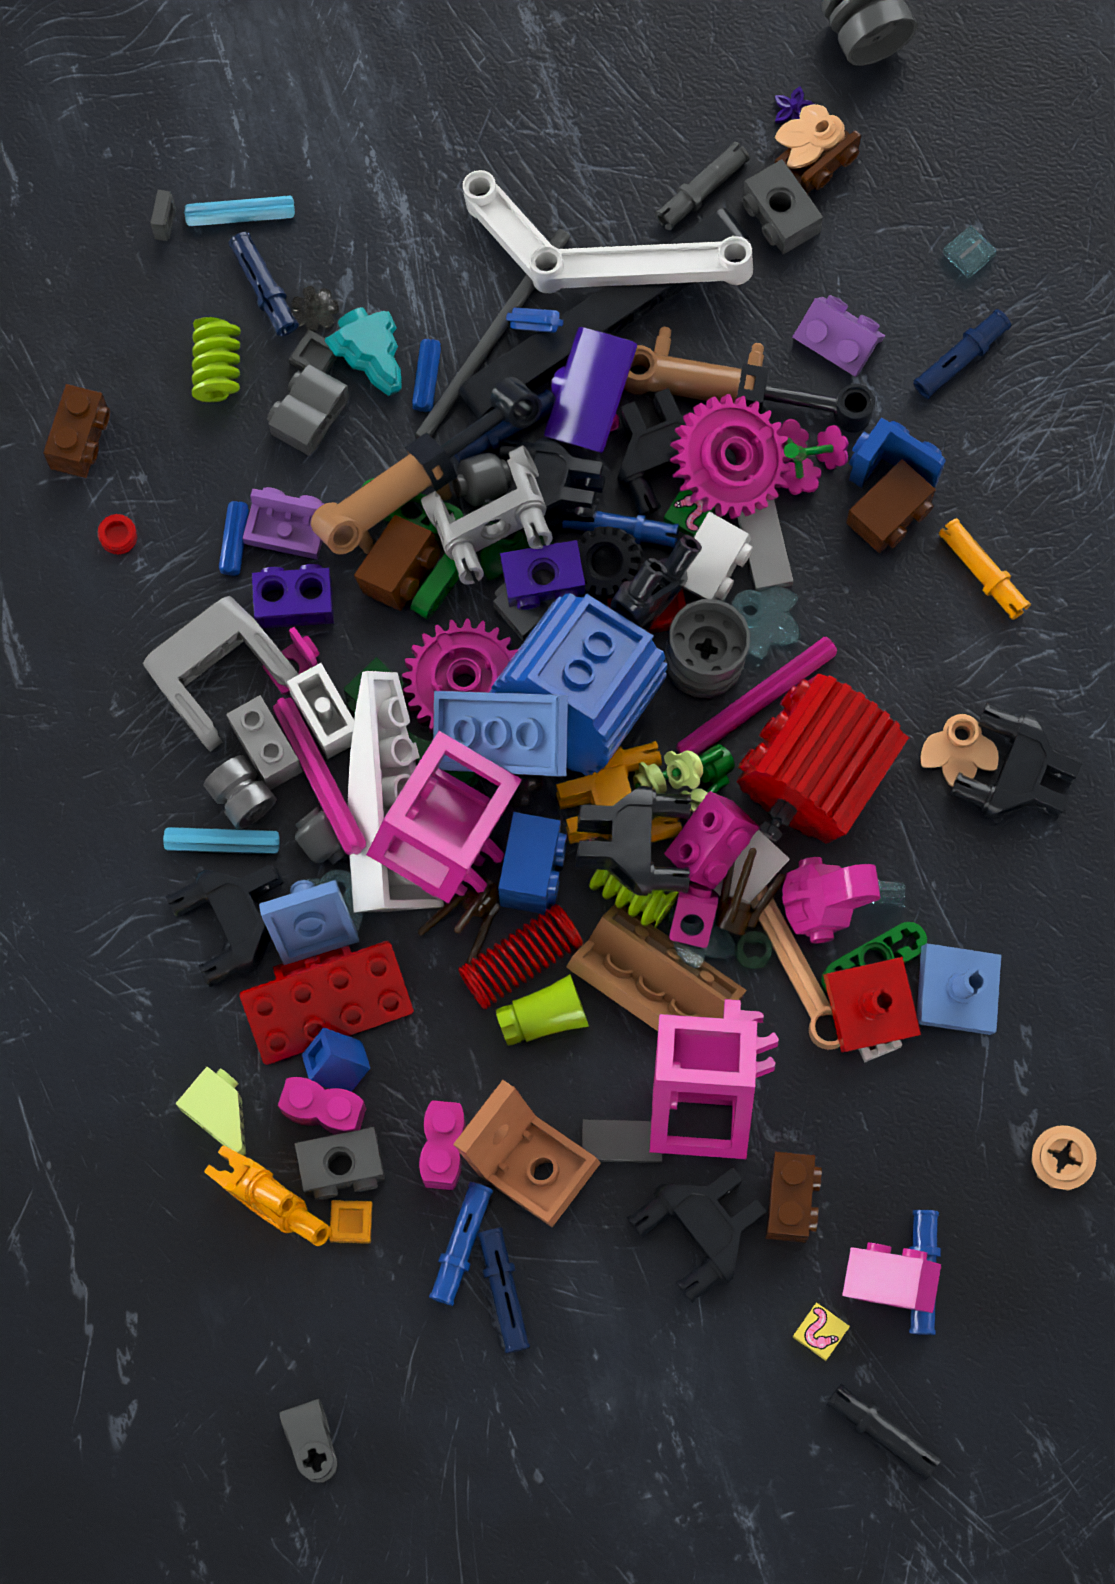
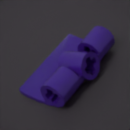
(589, 389)

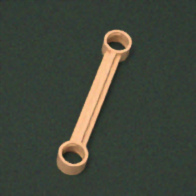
(796, 967)

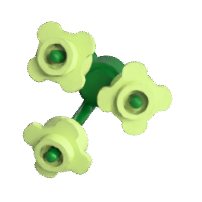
(689, 770)

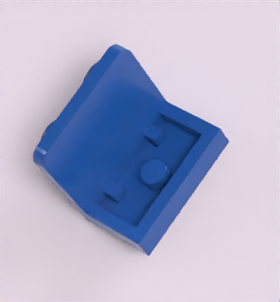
(893, 443)

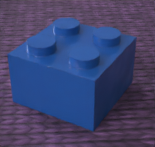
(530, 862)

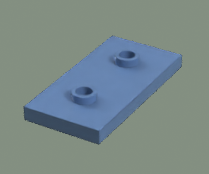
(507, 728)

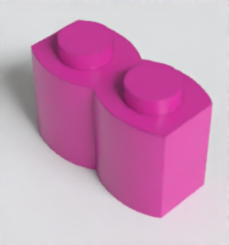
(312, 1105)
(439, 1157)

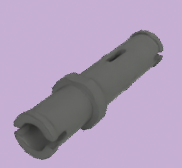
(690, 195)

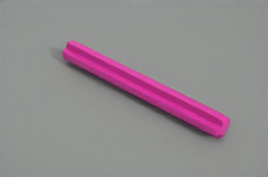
(758, 697)
(319, 776)

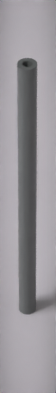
(484, 347)

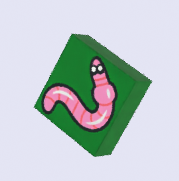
(685, 514)

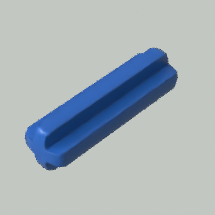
(534, 320)
(426, 375)
(232, 542)

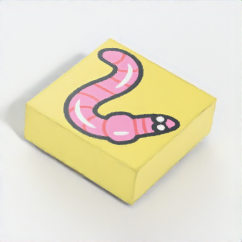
(821, 1331)

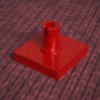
(872, 1004)

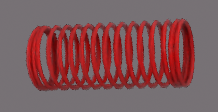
(565, 925)

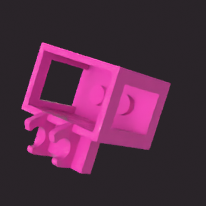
(443, 823)
(708, 1064)

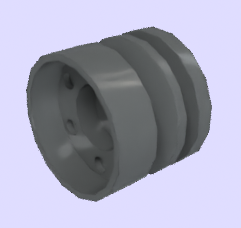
(870, 27)
(710, 628)

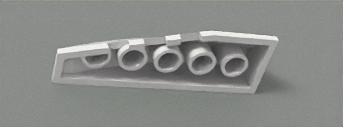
(378, 770)

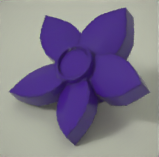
(791, 107)

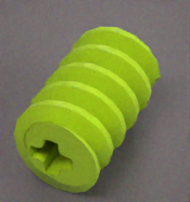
(214, 359)
(653, 906)

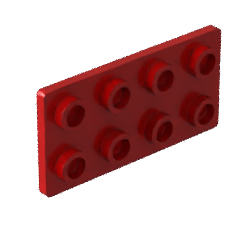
(328, 991)

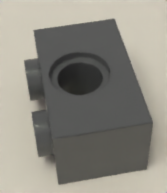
(779, 187)
(317, 1155)

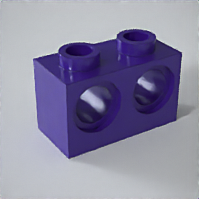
(293, 607)

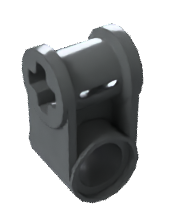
(307, 1434)

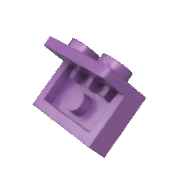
(838, 334)
(282, 523)

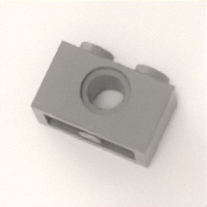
(264, 742)

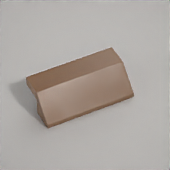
(646, 974)

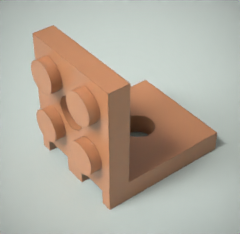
(510, 1142)

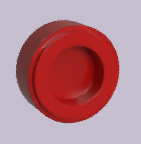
(117, 534)

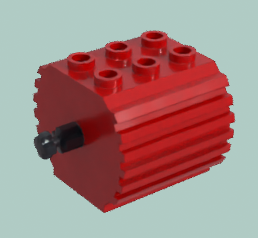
(820, 759)

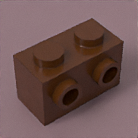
(76, 431)
(891, 507)
(398, 563)
(790, 1197)

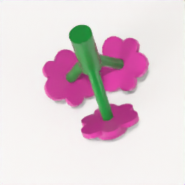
(802, 475)

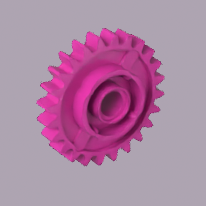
(704, 462)
(447, 657)

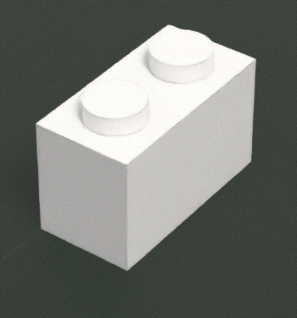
(722, 550)
(323, 710)

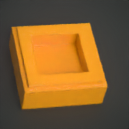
(351, 1221)

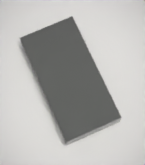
(619, 1141)

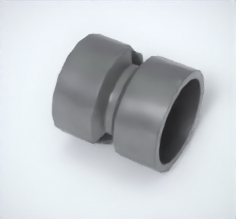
(243, 796)

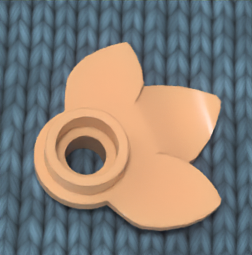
(810, 135)
(957, 755)

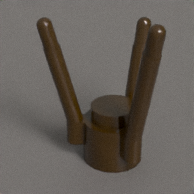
(475, 904)
(733, 910)

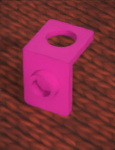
(302, 652)
(698, 901)

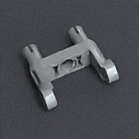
(516, 510)

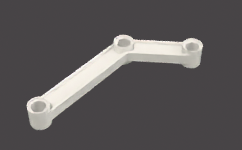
(600, 264)

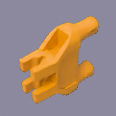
(611, 786)
(268, 1198)

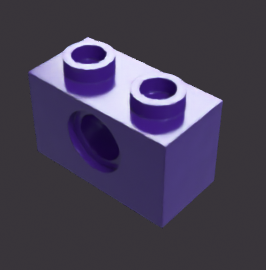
(521, 565)

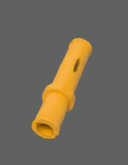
(982, 566)

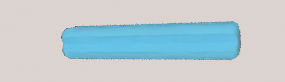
(239, 210)
(221, 840)

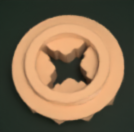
(1080, 1149)

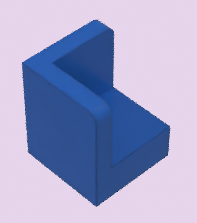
(335, 1060)

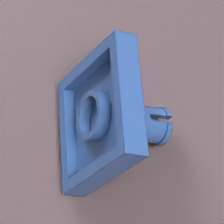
(308, 921)
(958, 989)

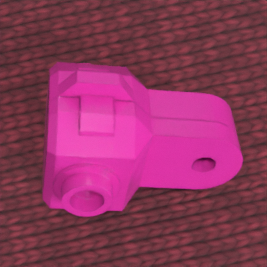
(823, 896)

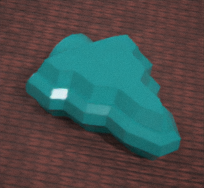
(369, 347)

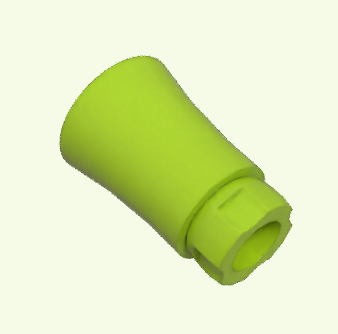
(543, 1013)

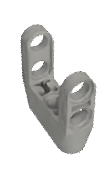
(201, 646)

